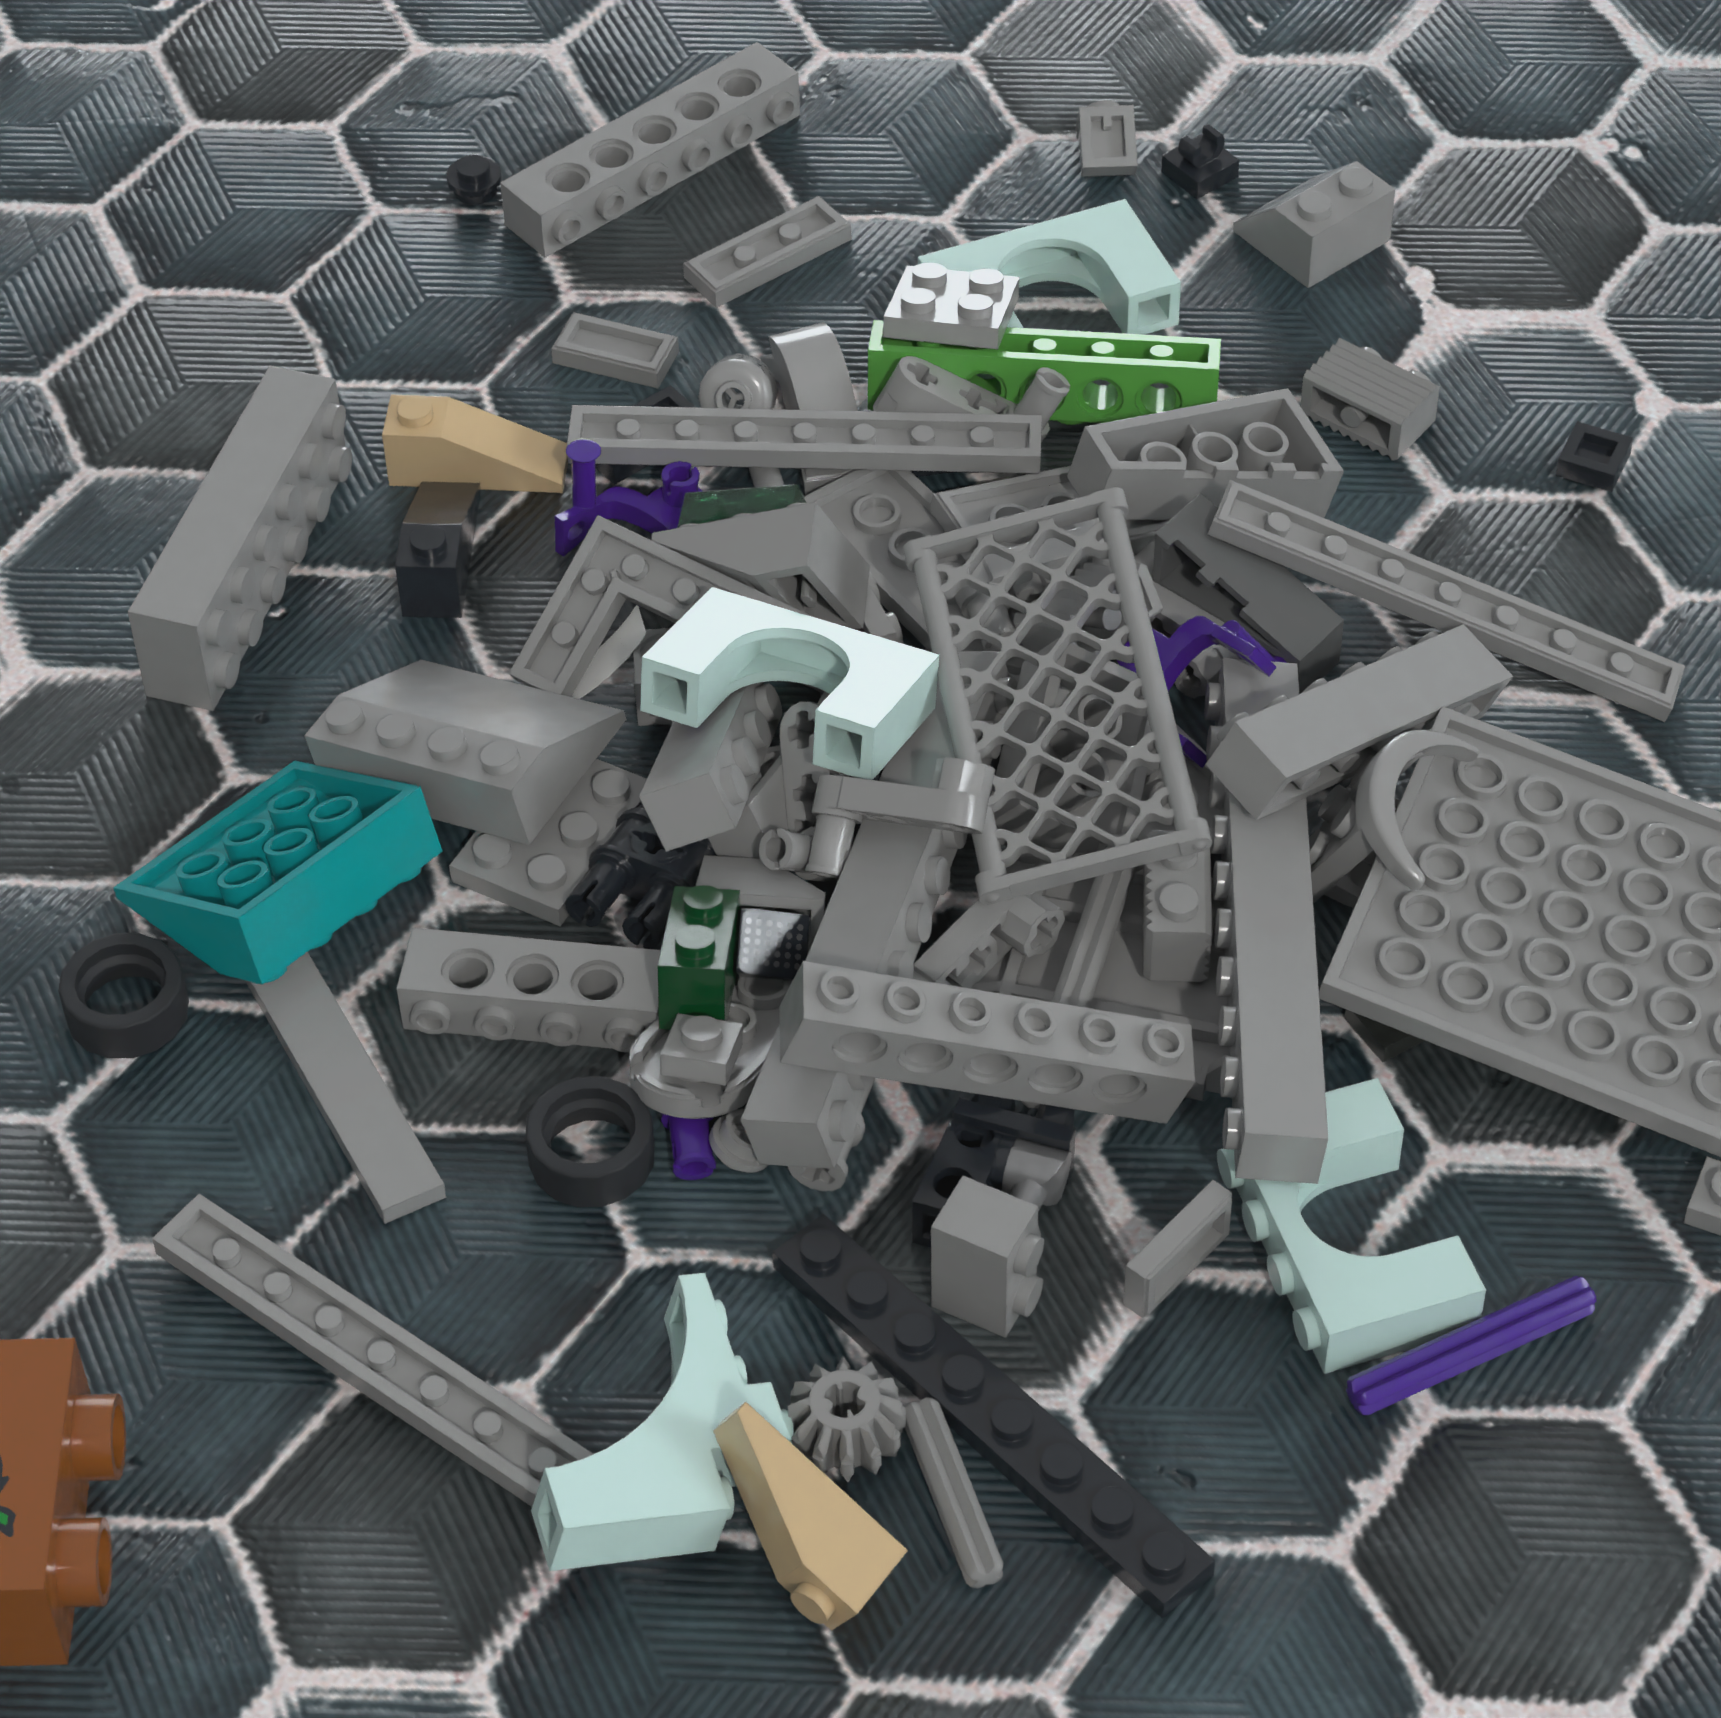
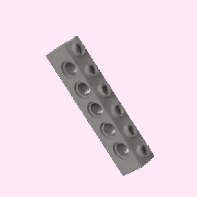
(650, 149)
(985, 1043)

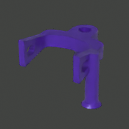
(652, 513)
(1190, 641)

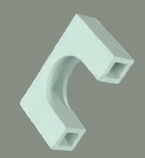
(1092, 248)
(732, 641)
(1346, 1302)

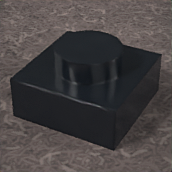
(1594, 456)

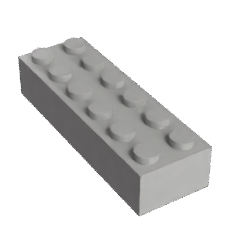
(240, 539)

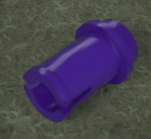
(690, 1147)

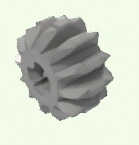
(846, 1418)

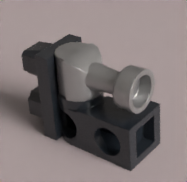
(1000, 1149)

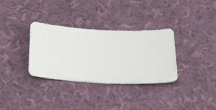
(612, 653)

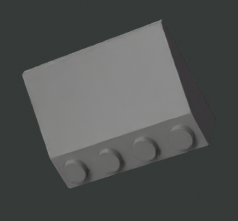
(476, 744)

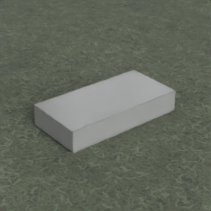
(615, 350)
(1177, 1249)

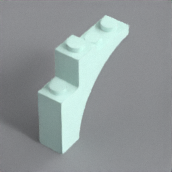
(667, 1480)

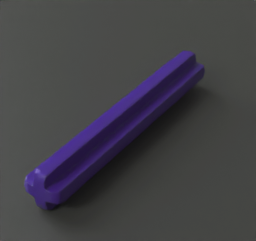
(1470, 1345)

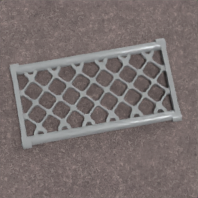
(922, 557)

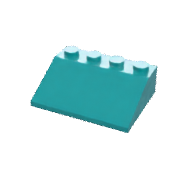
(284, 868)

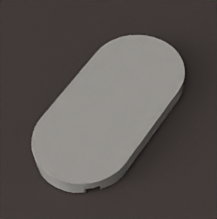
(754, 1005)

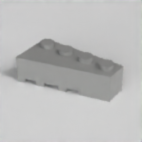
(1197, 449)

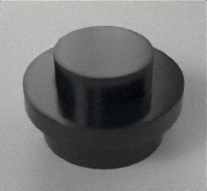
(474, 179)

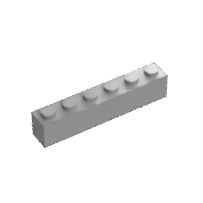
(1335, 725)

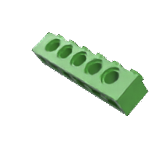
(1122, 359)

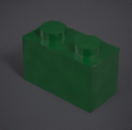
(699, 954)

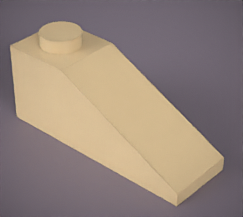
(461, 443)
(810, 1529)

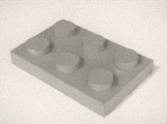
(550, 868)

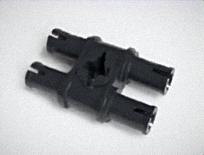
(639, 867)

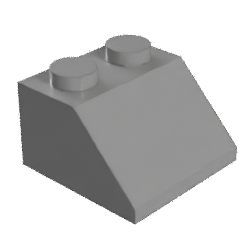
(1322, 223)

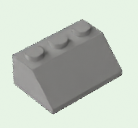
(1066, 746)

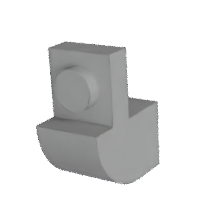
(811, 369)

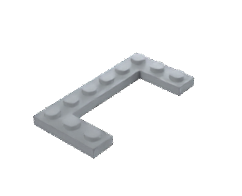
(604, 573)

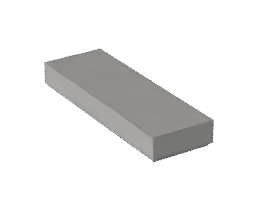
(767, 251)

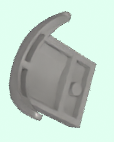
(1364, 814)

